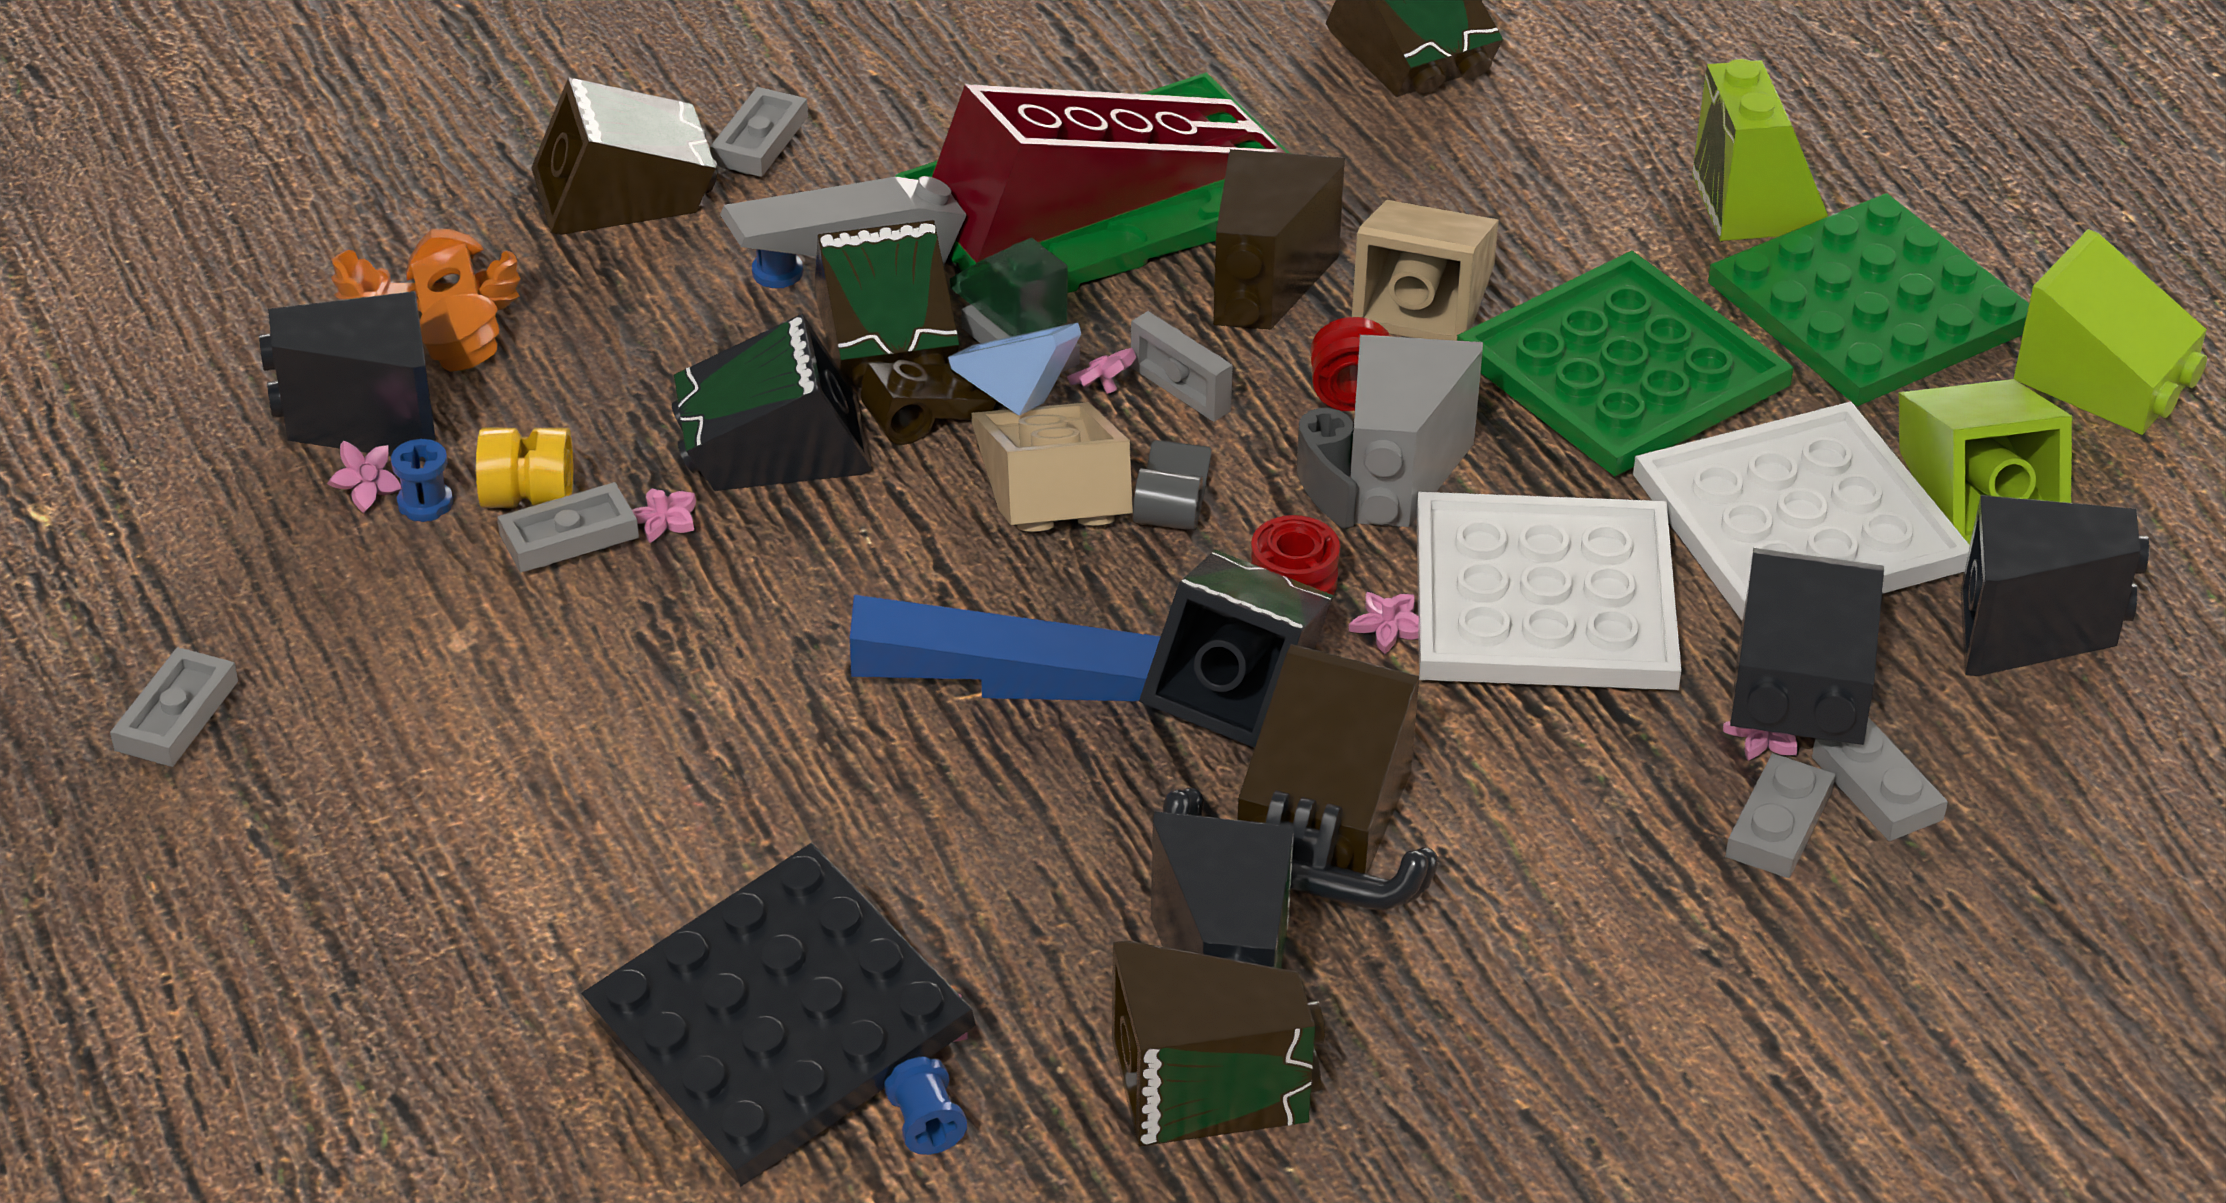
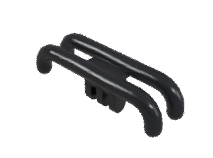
(1314, 853)

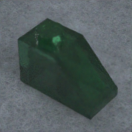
(1017, 288)

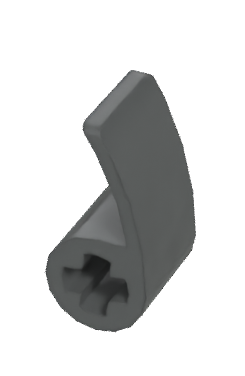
(1325, 463)
(1172, 485)

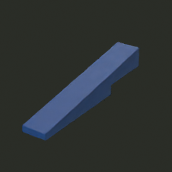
(1006, 652)

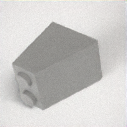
(1410, 421)

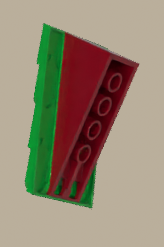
(1091, 171)

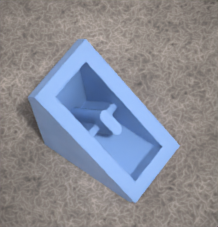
(1020, 367)

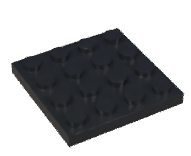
(777, 1012)

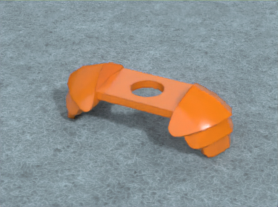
(360, 279)
(457, 322)

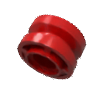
(1336, 359)
(1298, 550)

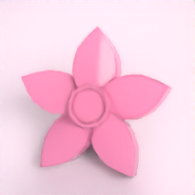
(1105, 369)
(364, 475)
(666, 512)
(1389, 619)
(1759, 740)

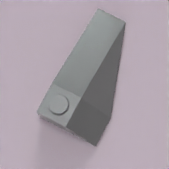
(794, 220)

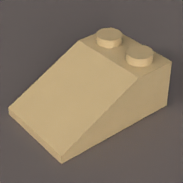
(1055, 465)

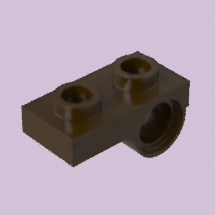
(911, 395)

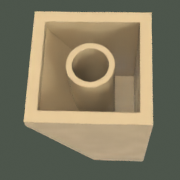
(1422, 269)

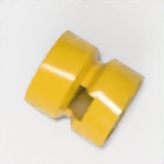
(523, 467)

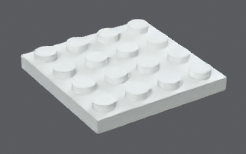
(1801, 488)
(1546, 591)

